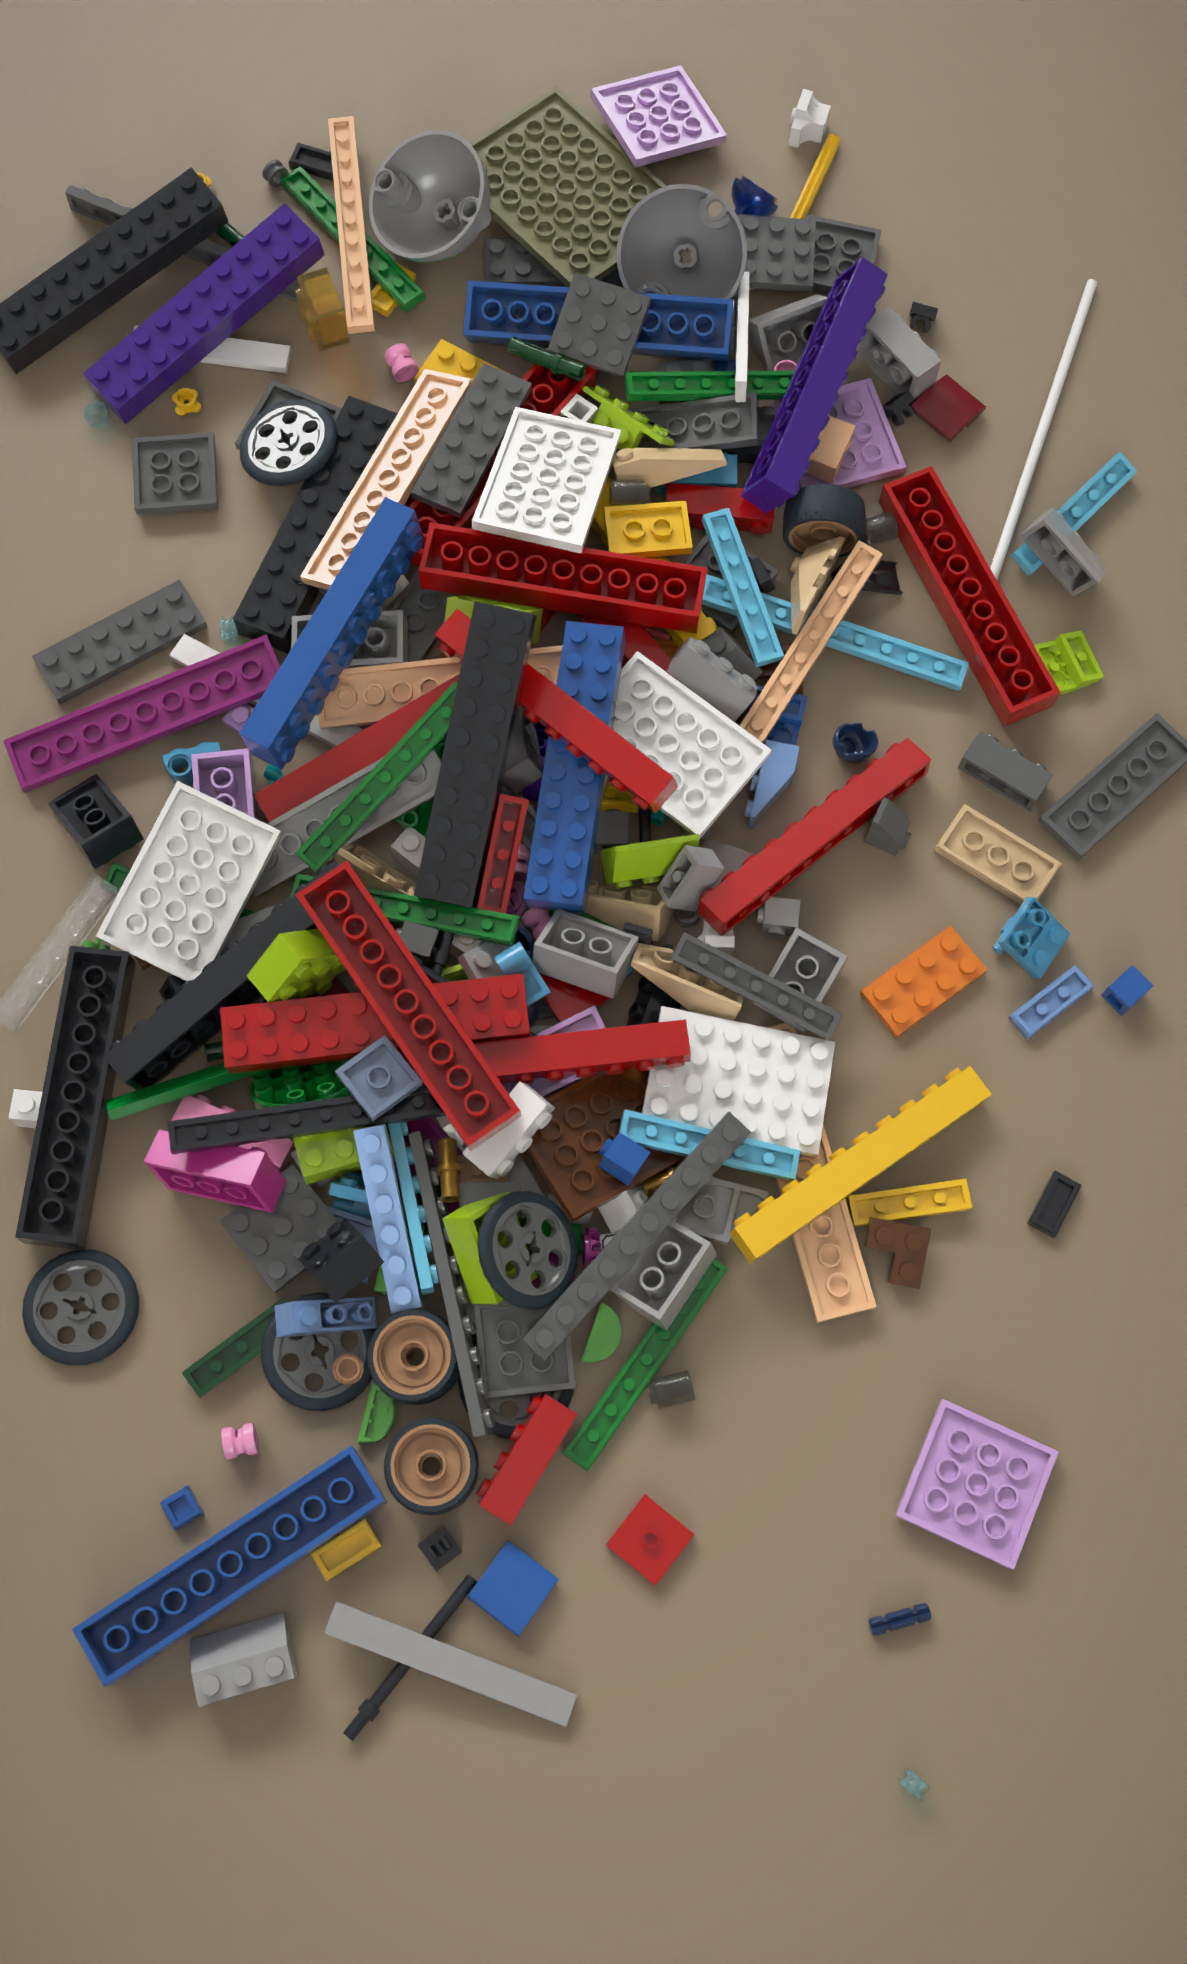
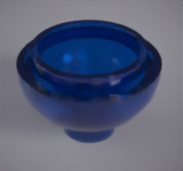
(751, 199)

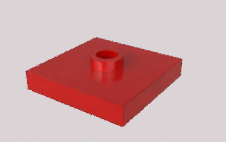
(569, 999)
(650, 1539)

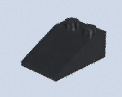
(96, 821)

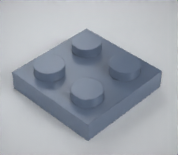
(378, 1078)

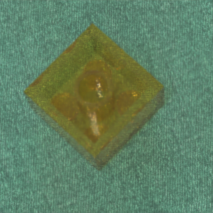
(321, 309)

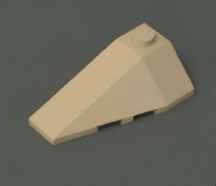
(664, 465)
(811, 577)
(375, 871)
(631, 905)
(685, 985)

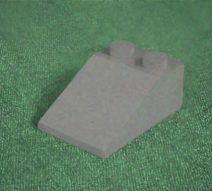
(808, 968)

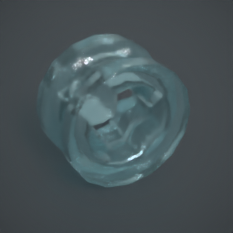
(93, 407)
(227, 629)
(913, 1784)

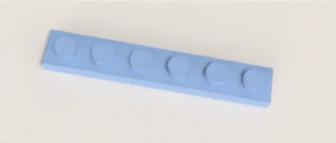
(388, 1218)

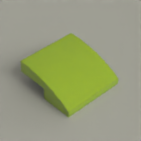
(1070, 661)

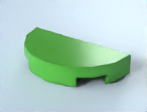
(603, 1337)
(378, 1416)

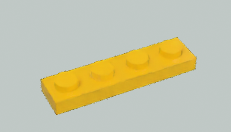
(910, 1202)

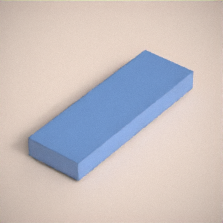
(1051, 1002)

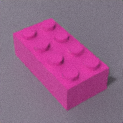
(219, 1174)

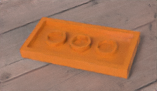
(923, 981)

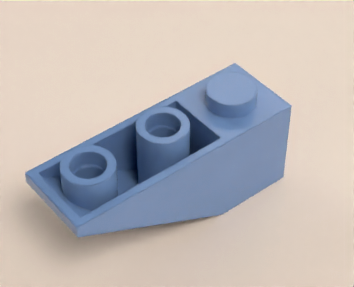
(773, 779)
(325, 1316)

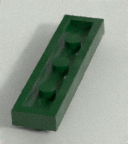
(230, 1354)

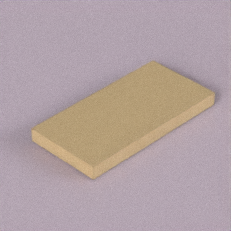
(997, 856)

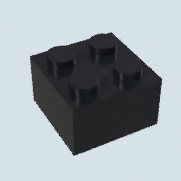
(340, 1259)

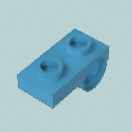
(182, 758)
(516, 961)

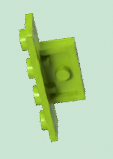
(617, 415)

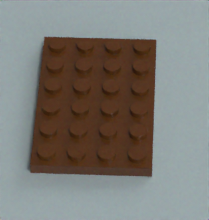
(579, 1127)

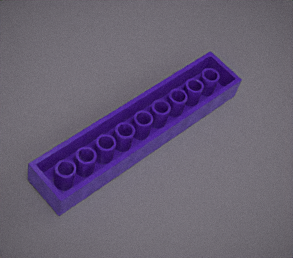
(204, 313)
(815, 386)

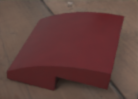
(947, 407)

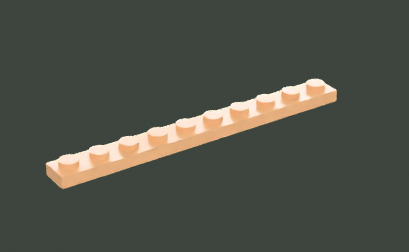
(351, 225)
(811, 641)

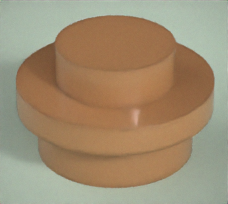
(347, 1369)

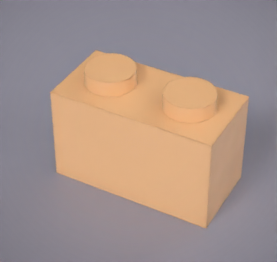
(831, 450)

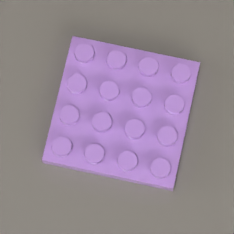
(658, 116)
(873, 447)
(976, 1484)

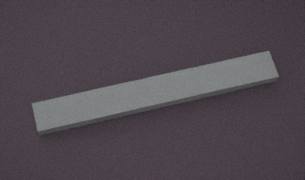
(451, 1663)

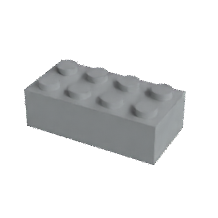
(384, 642)

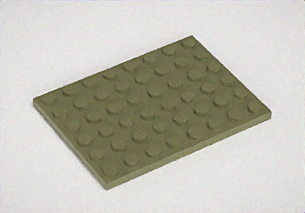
(562, 186)

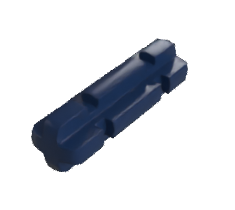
(899, 1619)

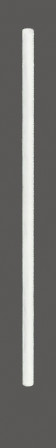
(1042, 429)

